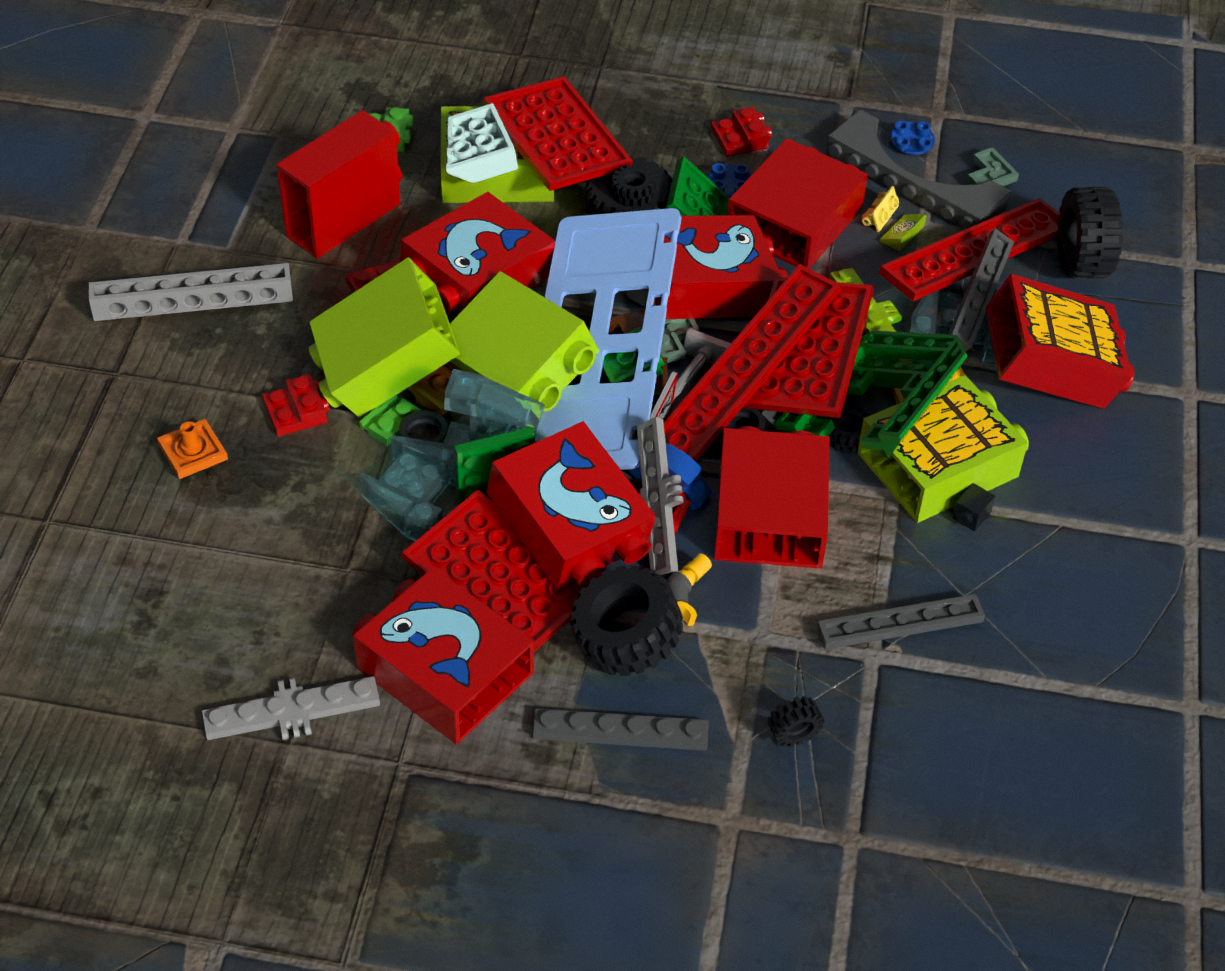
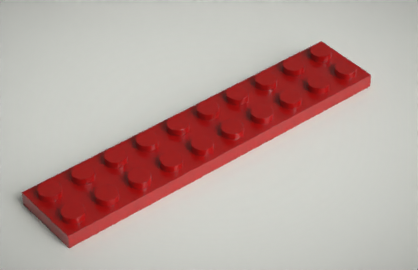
(958, 254)
(749, 361)

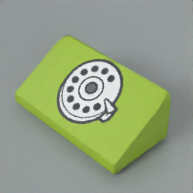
(904, 231)

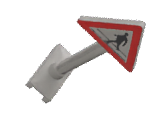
(705, 350)

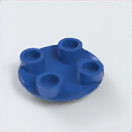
(912, 137)
(729, 177)

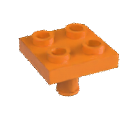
(192, 448)

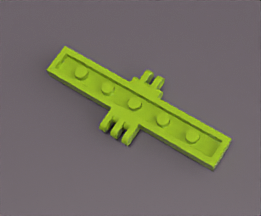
(880, 314)

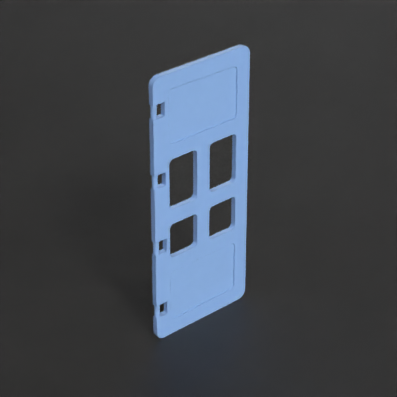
(601, 258)

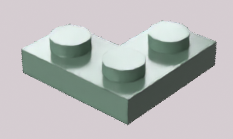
(992, 168)
(674, 332)

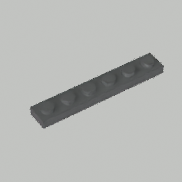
(981, 288)
(900, 621)
(621, 729)

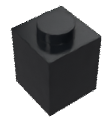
(973, 507)

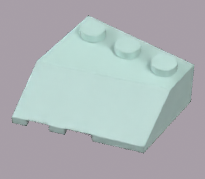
(479, 145)

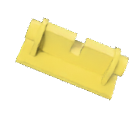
(881, 209)

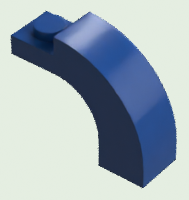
(682, 464)

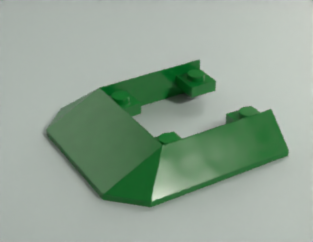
(903, 360)

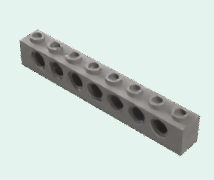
(190, 292)

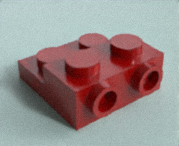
(742, 132)
(296, 406)

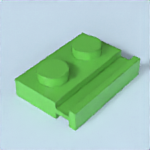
(385, 419)

